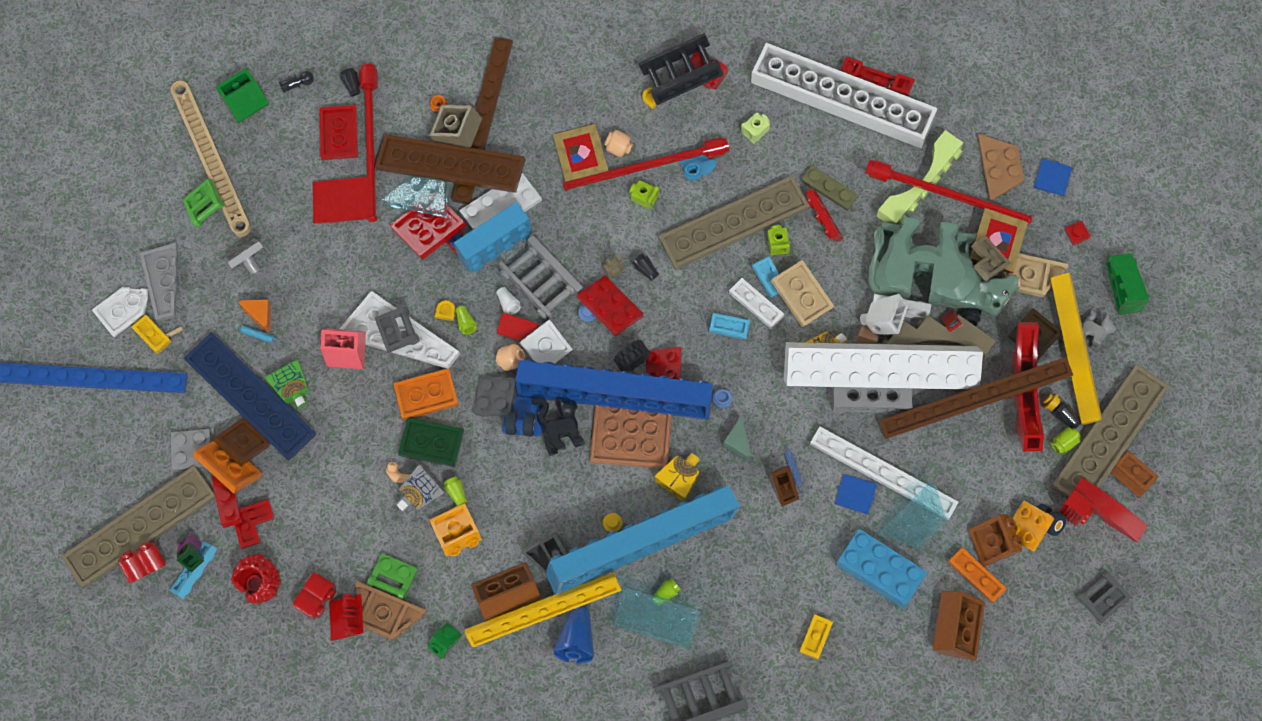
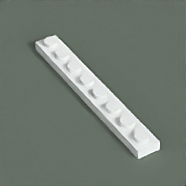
(875, 467)

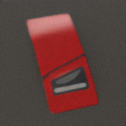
(951, 320)

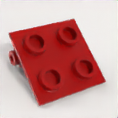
(665, 363)
(346, 617)

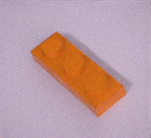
(977, 575)

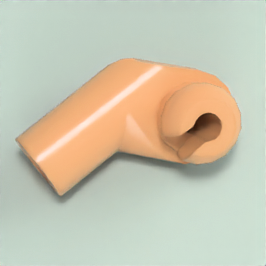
(395, 474)

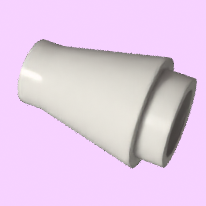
(508, 302)

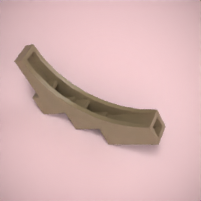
(933, 333)

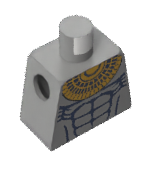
(418, 490)

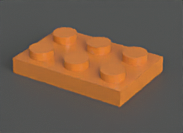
(425, 394)
(225, 468)

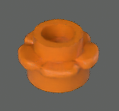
(435, 100)

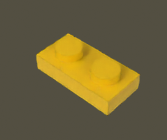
(151, 334)
(816, 637)

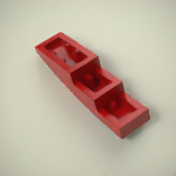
(1112, 511)

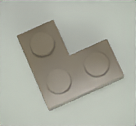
(993, 259)

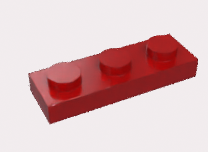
(823, 216)
(226, 504)

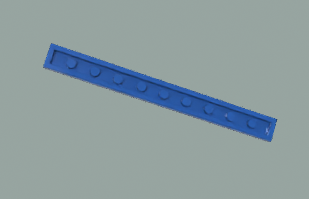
(93, 378)

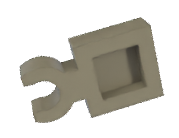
(614, 266)

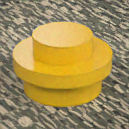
(1051, 401)
(612, 522)

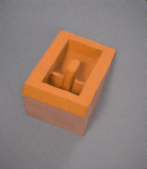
(259, 311)

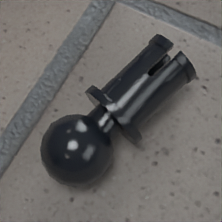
(306, 78)

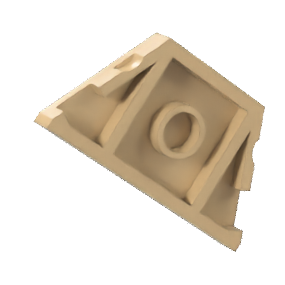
(1036, 274)

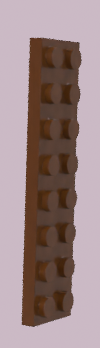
(450, 163)

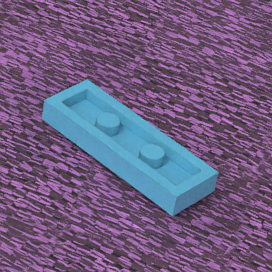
(186, 579)

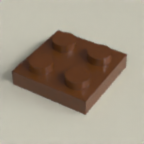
(242, 442)

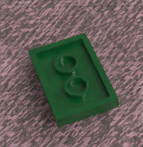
(431, 442)

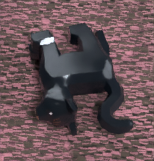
(558, 428)

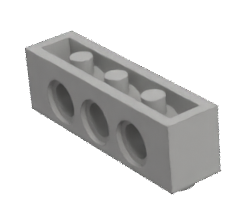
(882, 404)

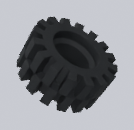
(632, 356)

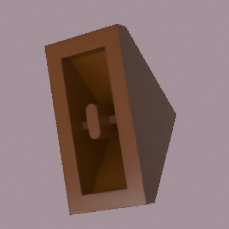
(784, 485)

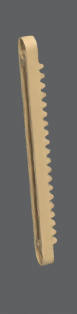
(210, 157)

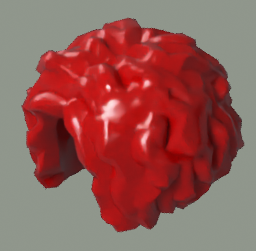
(256, 578)

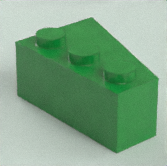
(1126, 284)

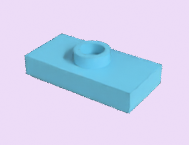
(766, 272)
(729, 326)

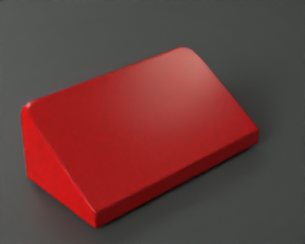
(515, 327)

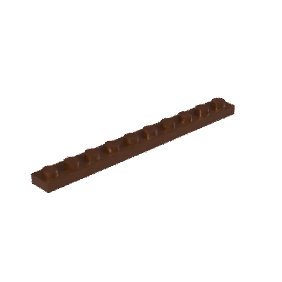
(487, 105)
(976, 398)

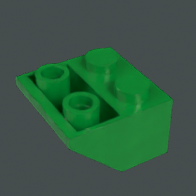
(242, 95)

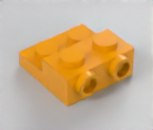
(455, 530)

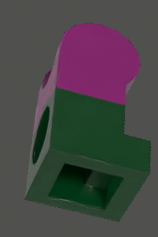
(189, 553)

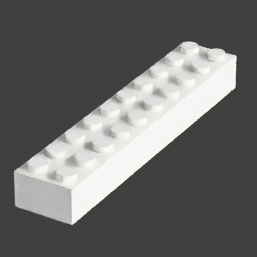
(843, 95)
(882, 365)

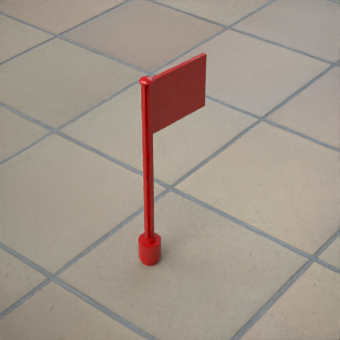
(352, 197)

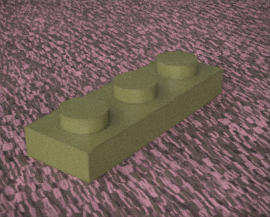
(829, 188)

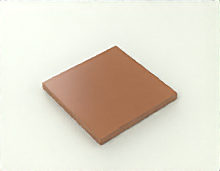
(630, 438)

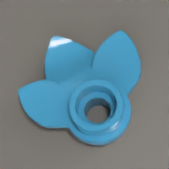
(699, 164)

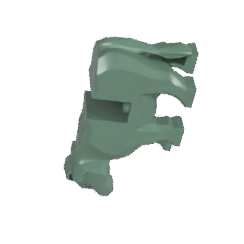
(948, 265)

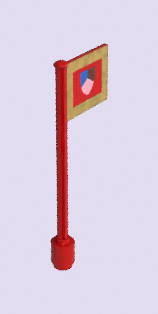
(585, 162)
(1001, 225)

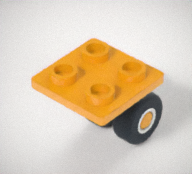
(1034, 523)

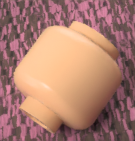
(618, 143)
(509, 357)

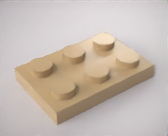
(802, 293)

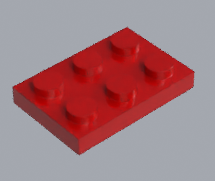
(338, 132)
(610, 306)

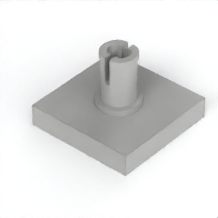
(243, 254)

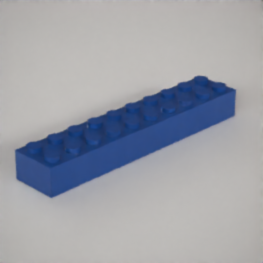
(614, 389)

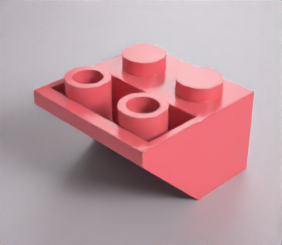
(343, 348)

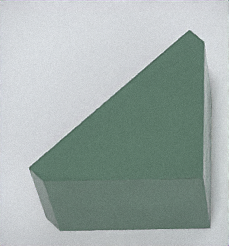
(737, 441)

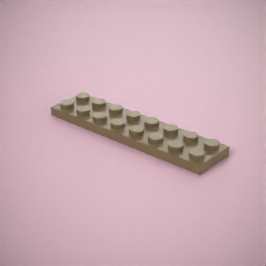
(733, 222)
(1114, 432)
(139, 524)

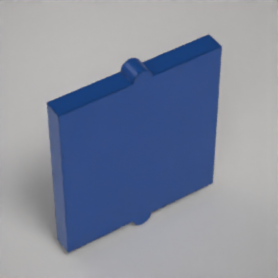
(1053, 177)
(855, 494)

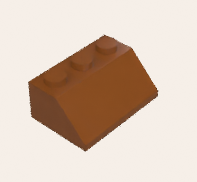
(506, 591)
(958, 625)

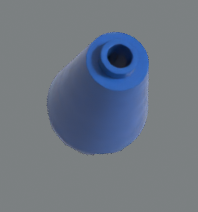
(575, 637)

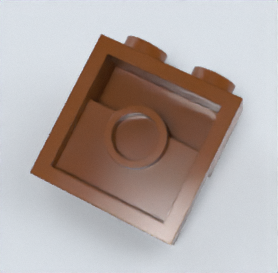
(996, 539)

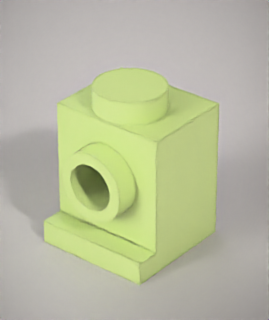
(755, 132)

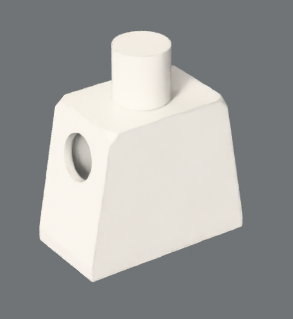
(885, 315)

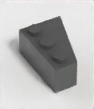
(544, 550)

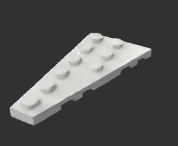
(429, 348)

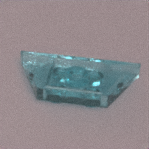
(420, 195)
(918, 519)

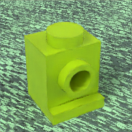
(644, 199)
(778, 246)

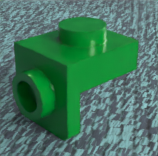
(443, 640)

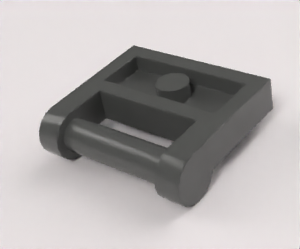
(390, 331)
(1108, 602)

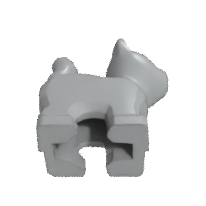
(1096, 332)

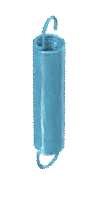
(256, 333)

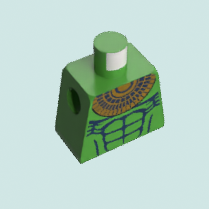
(290, 384)

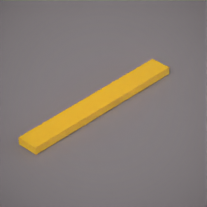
(1076, 348)
(543, 610)

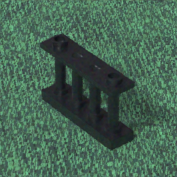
(686, 82)

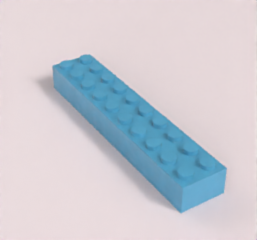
(641, 539)

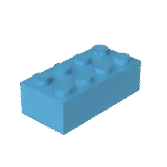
(493, 237)
(881, 568)

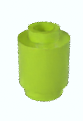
(1065, 440)

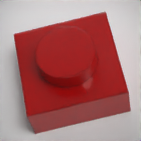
(1077, 233)

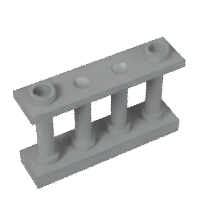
(547, 262)

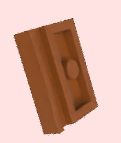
(1133, 474)

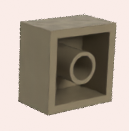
(456, 125)

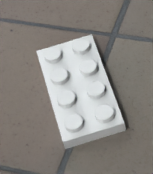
(497, 200)

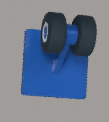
(523, 418)

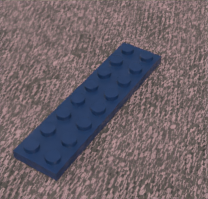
(250, 396)

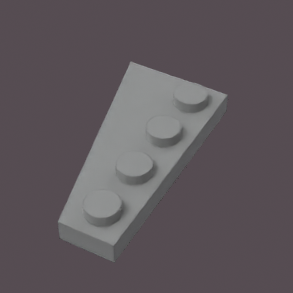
(161, 279)

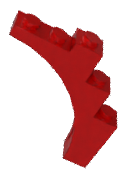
(1028, 413)

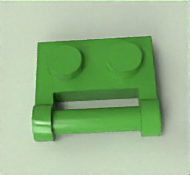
(199, 199)
(396, 571)

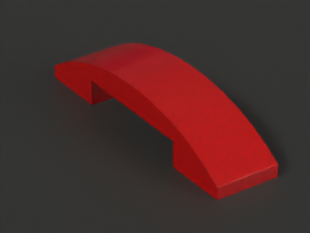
(899, 83)

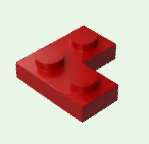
(252, 516)

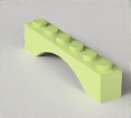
(943, 152)

